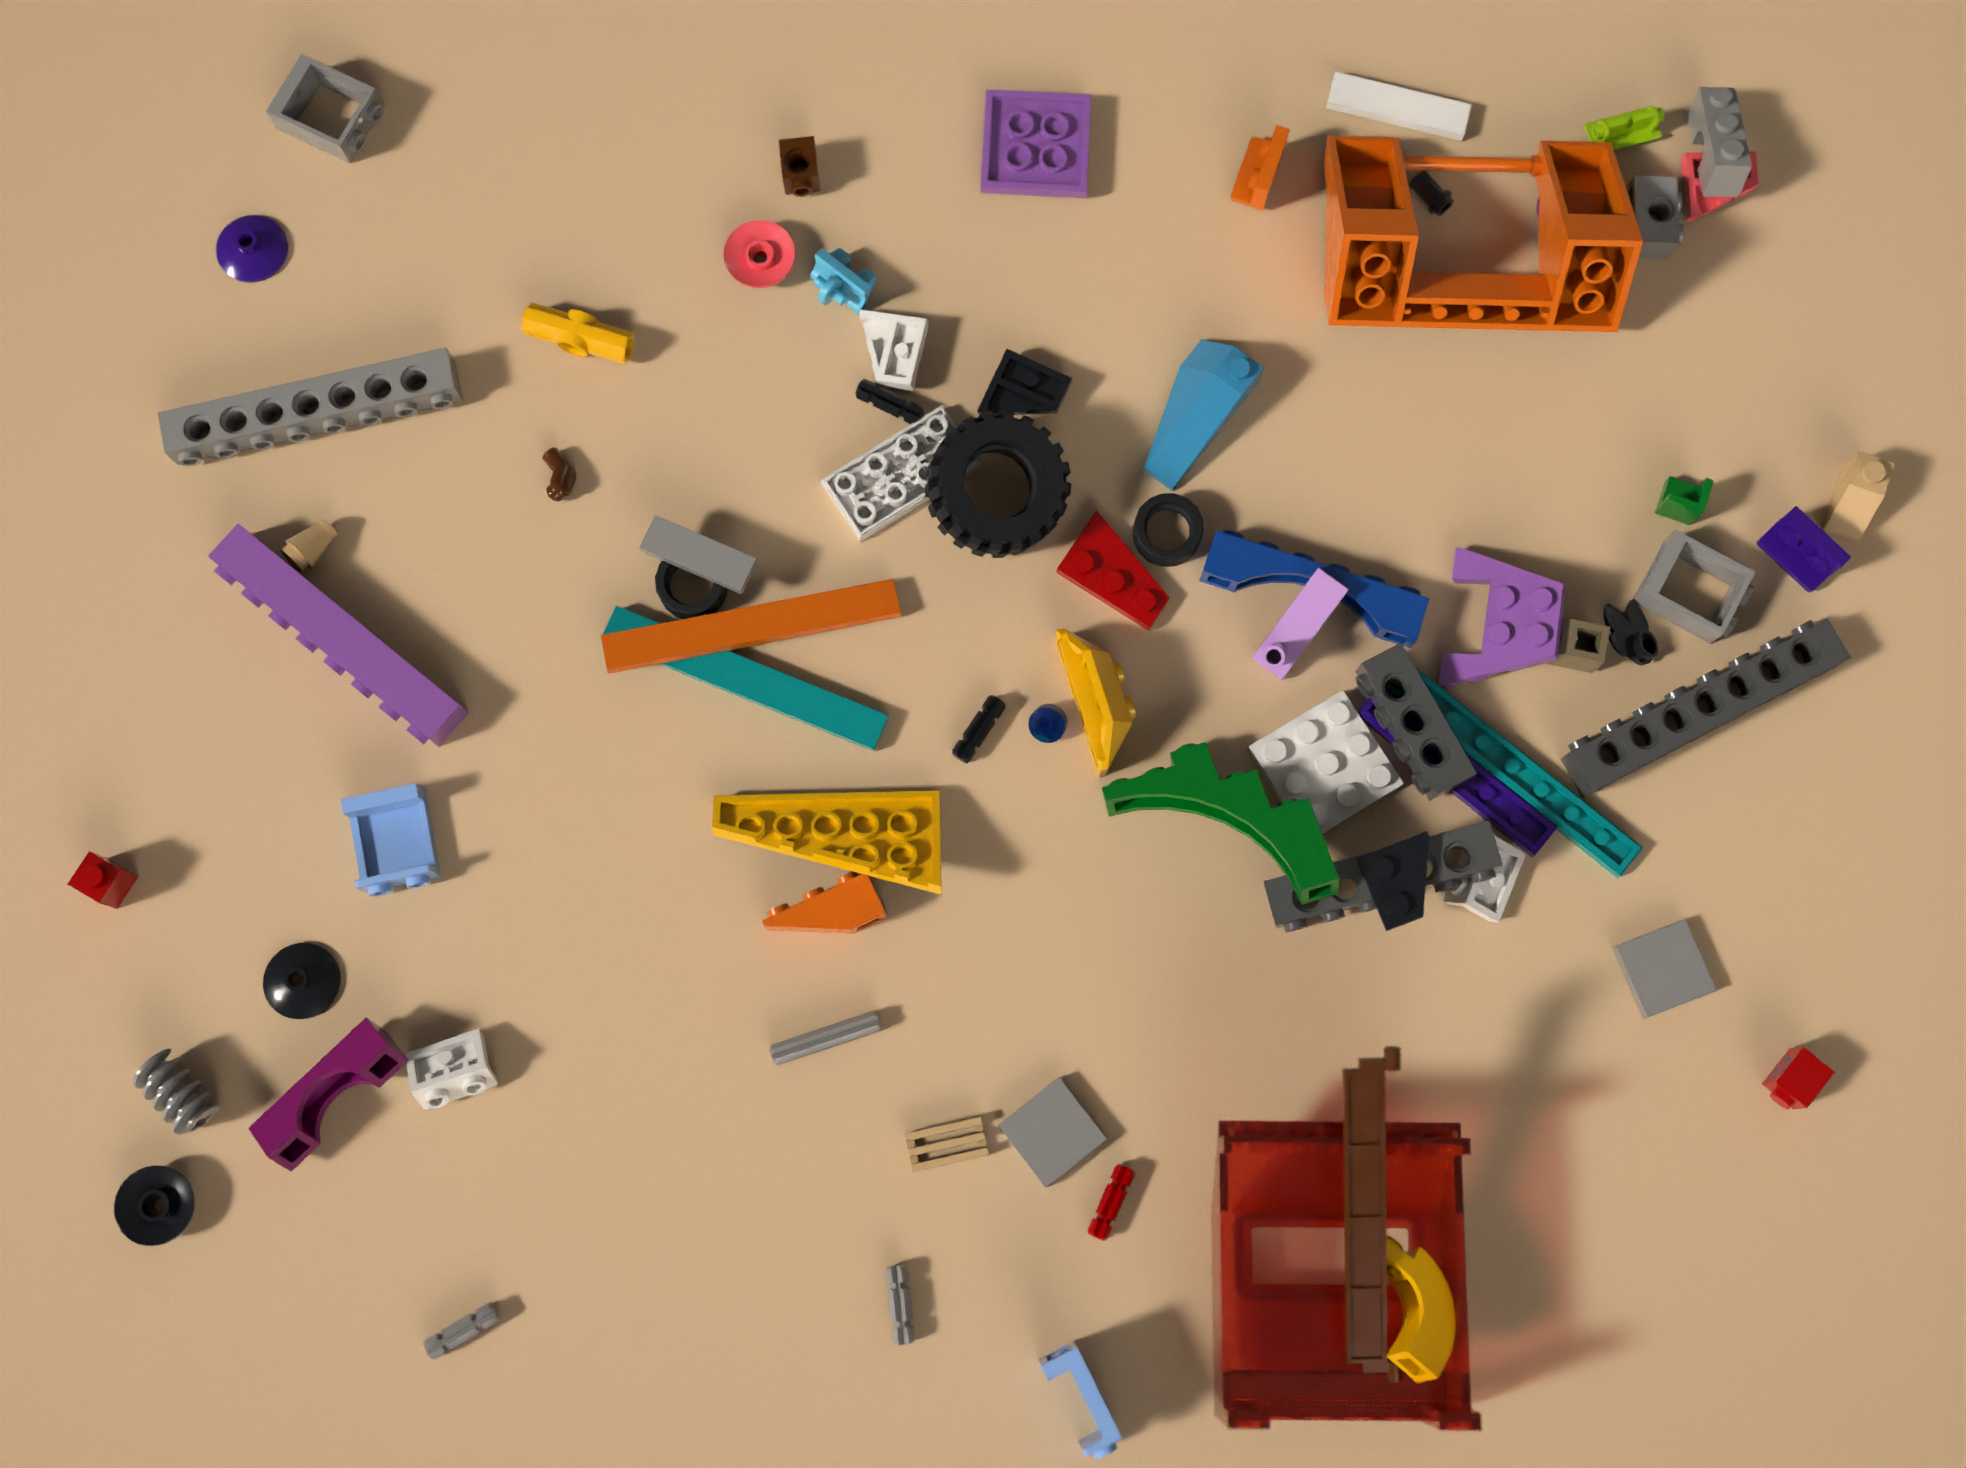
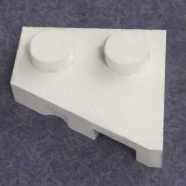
(894, 347)

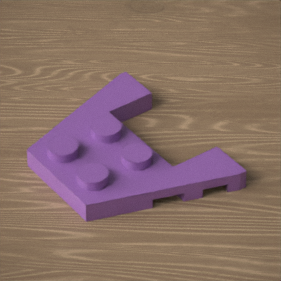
(1520, 620)

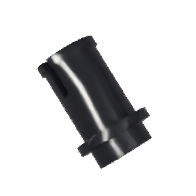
(1431, 193)

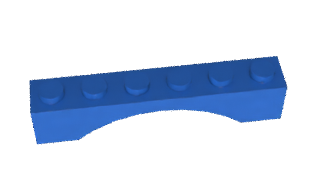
(1386, 610)

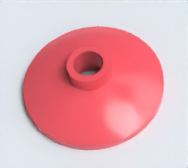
(755, 240)

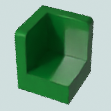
(1683, 500)

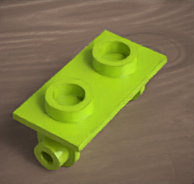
(1627, 128)

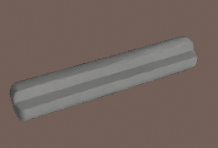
(825, 1038)

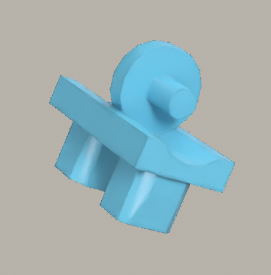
(839, 282)

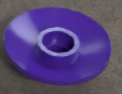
(259, 259)

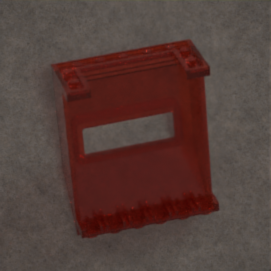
(1284, 1344)

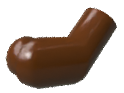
(562, 476)

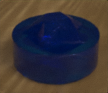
(1048, 723)

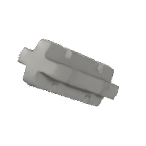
(900, 1305)
(461, 1331)

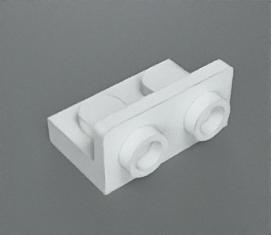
(1489, 896)
(450, 1070)

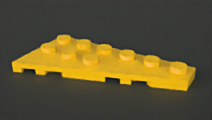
(862, 832)

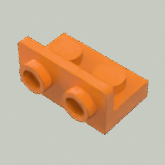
(1259, 169)

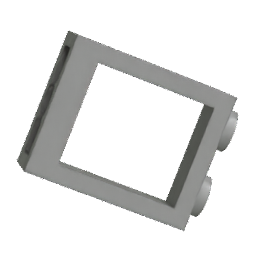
(299, 90)
(1708, 560)

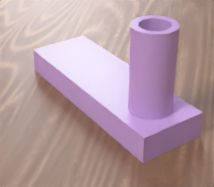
(1300, 623)

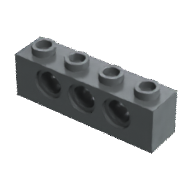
(1416, 701)

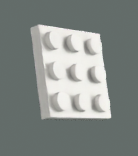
(1328, 760)

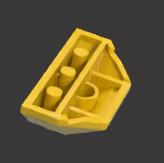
(1097, 696)

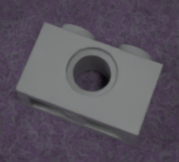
(1659, 197)

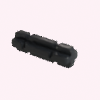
(889, 401)
(978, 729)

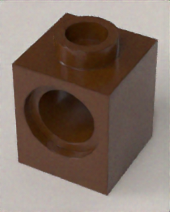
(796, 153)

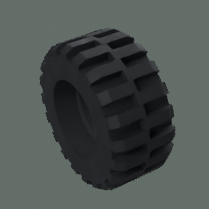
(1025, 446)

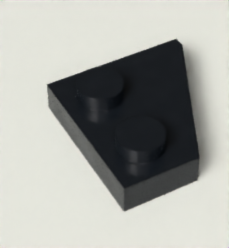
(1024, 387)
(1398, 880)

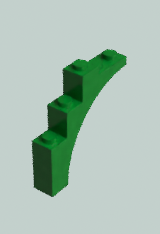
(1239, 801)

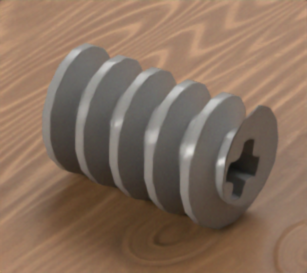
(173, 1094)

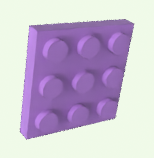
(1036, 143)

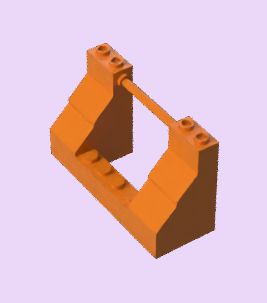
(1584, 243)

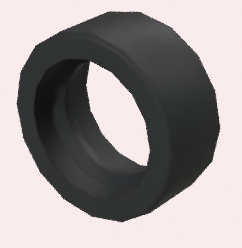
(1177, 504)
(681, 610)

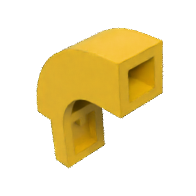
(1427, 1312)

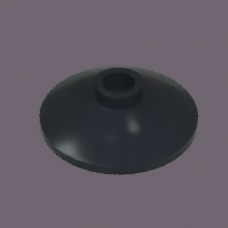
(319, 983)
(136, 1201)

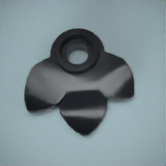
(1630, 633)

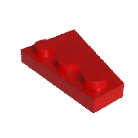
(1112, 574)

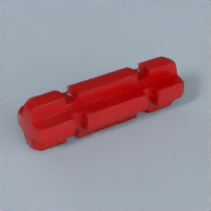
(1111, 1202)

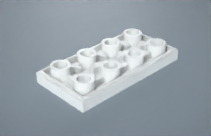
(890, 476)

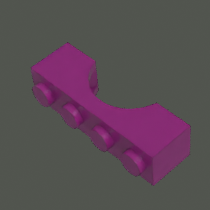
(292, 1124)

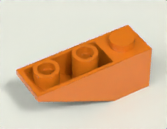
(840, 909)

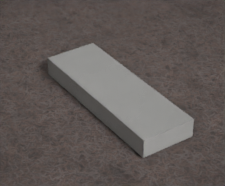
(698, 554)

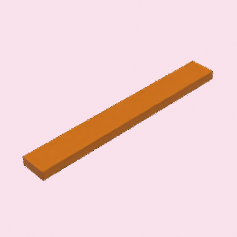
(750, 626)

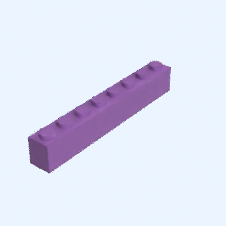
(338, 635)

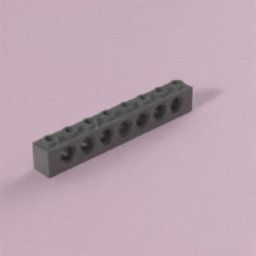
(1821, 653)

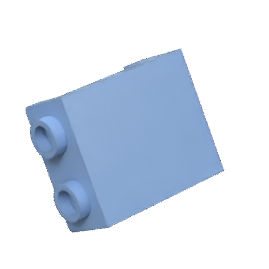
(392, 839)
(1069, 1358)

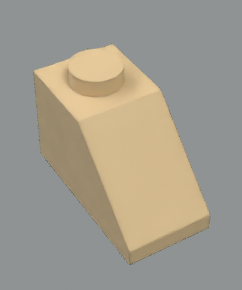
(1857, 495)

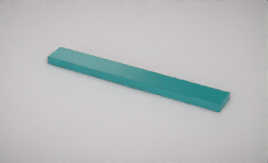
(772, 689)
(1534, 784)

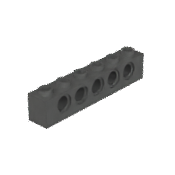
(1475, 840)

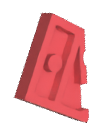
(1699, 205)

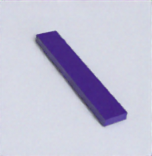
(1483, 794)

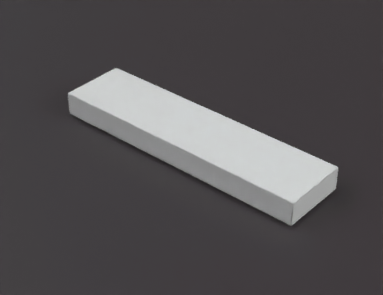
(1398, 106)

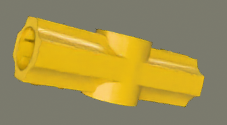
(578, 333)

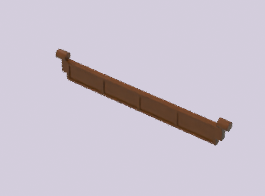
(1366, 1213)

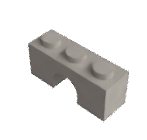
(1719, 126)

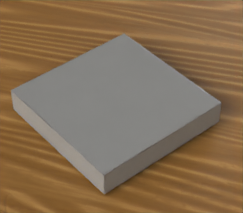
(1664, 969)
(1052, 1132)

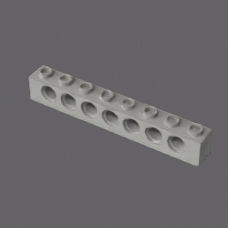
(184, 424)

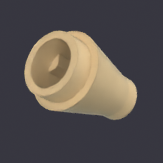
(307, 546)

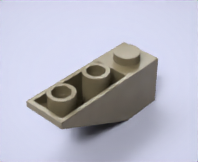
(1582, 645)

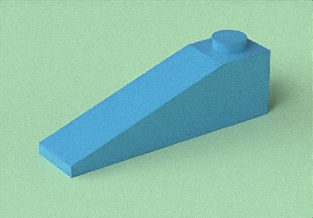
(1201, 402)

